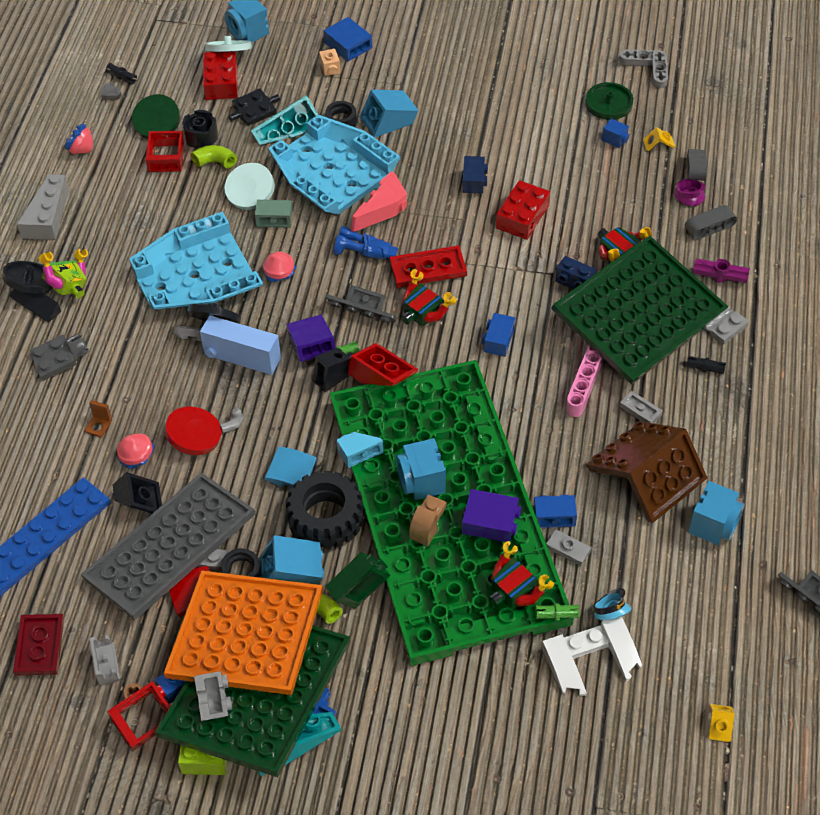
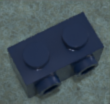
(474, 174)
(573, 273)

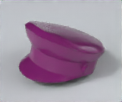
(690, 192)

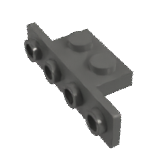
(364, 301)
(807, 590)

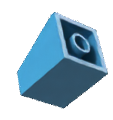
(388, 111)
(292, 560)

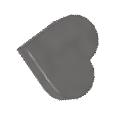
(110, 92)

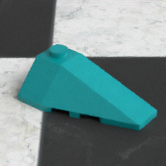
(286, 123)
(317, 730)

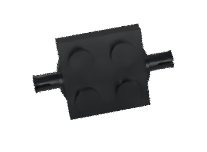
(254, 107)

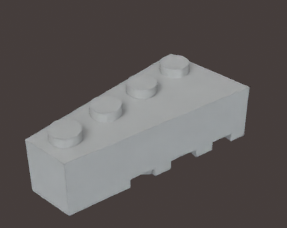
(46, 210)

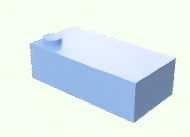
(240, 345)

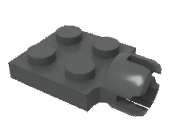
(58, 355)

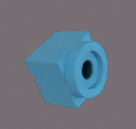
(246, 20)
(421, 469)
(716, 514)

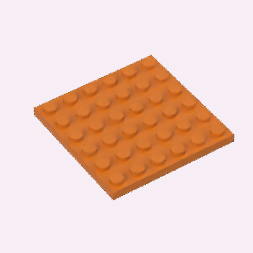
(245, 630)

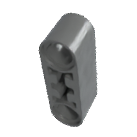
(696, 164)
(710, 222)

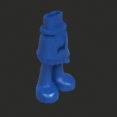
(370, 246)

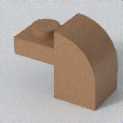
(425, 520)

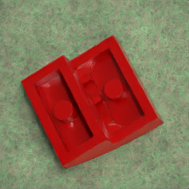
(184, 589)

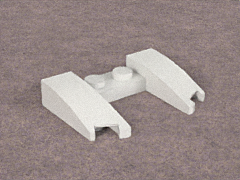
(562, 651)

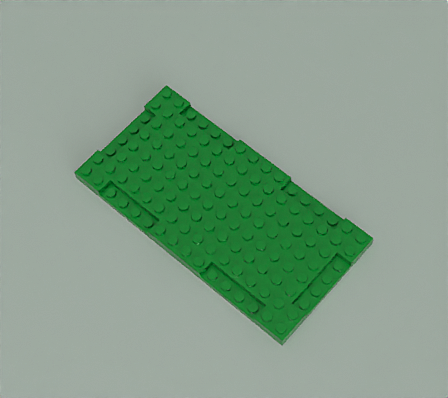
(445, 586)

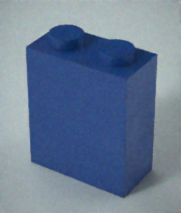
(348, 39)

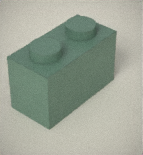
(274, 213)

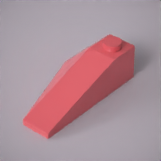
(382, 205)

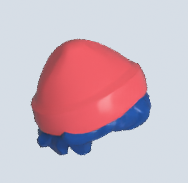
(80, 141)
(278, 266)
(134, 450)

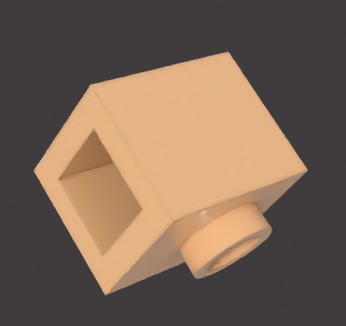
(329, 62)

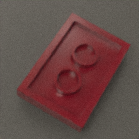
(39, 644)

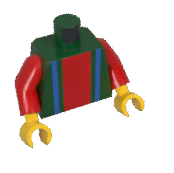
(618, 242)
(423, 304)
(514, 582)

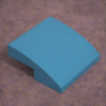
(289, 466)

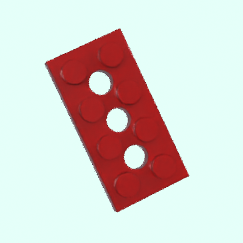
(431, 257)

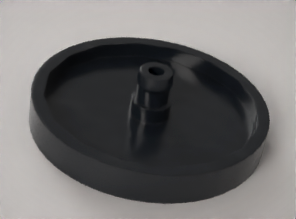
(25, 277)
(203, 311)

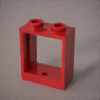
(165, 163)
(121, 725)

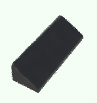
(38, 304)

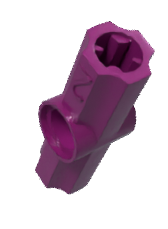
(721, 270)

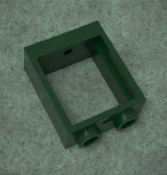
(358, 580)

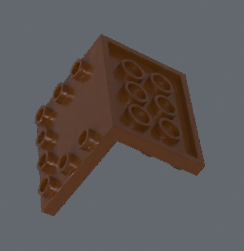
(656, 462)

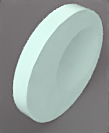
(228, 45)
(249, 184)

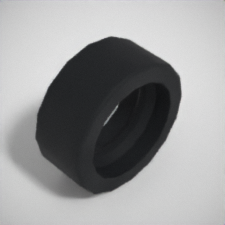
(342, 107)
(241, 555)

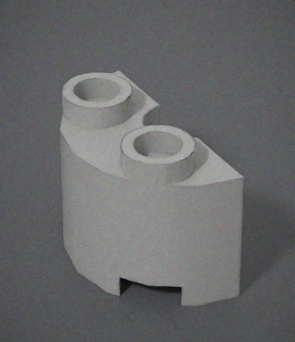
(212, 695)

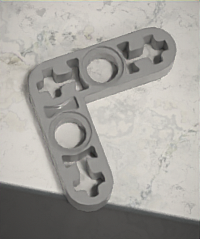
(652, 56)

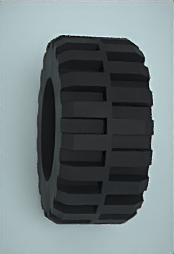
(322, 488)

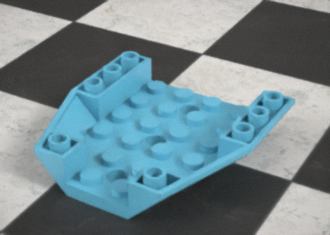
(349, 151)
(191, 250)

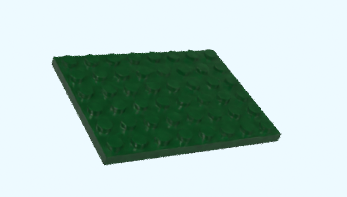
(639, 309)
(261, 724)

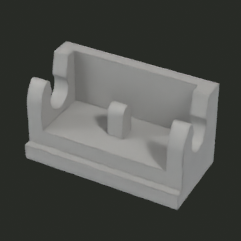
(105, 660)

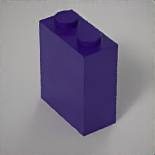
(310, 337)
(491, 515)

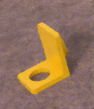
(659, 135)
(721, 722)

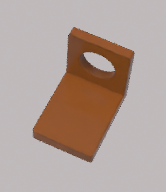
(101, 415)

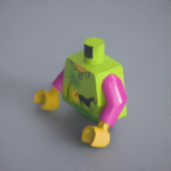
(65, 276)

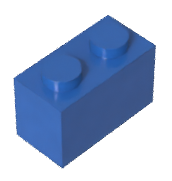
(499, 334)
(555, 511)

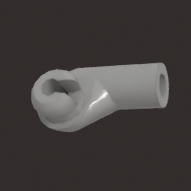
(234, 422)

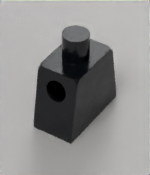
(331, 368)

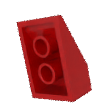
(379, 366)

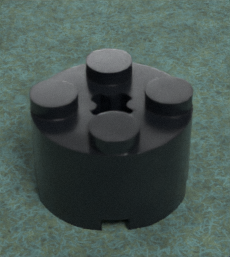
(200, 129)

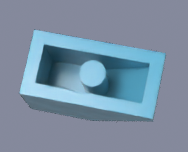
(358, 447)

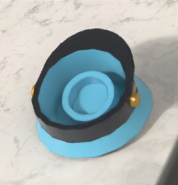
(611, 605)

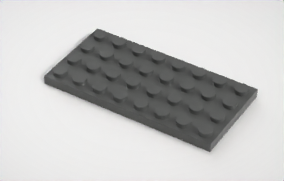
(168, 545)

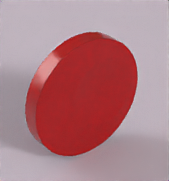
(193, 430)

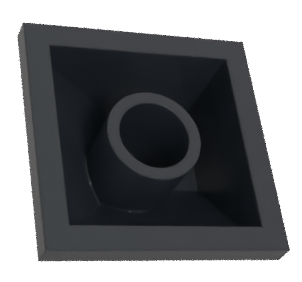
(137, 492)

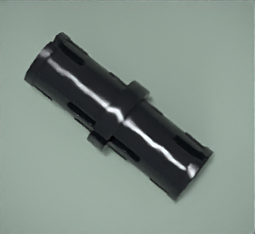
(121, 73)
(706, 364)

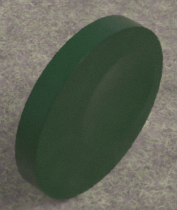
(609, 100)
(155, 114)

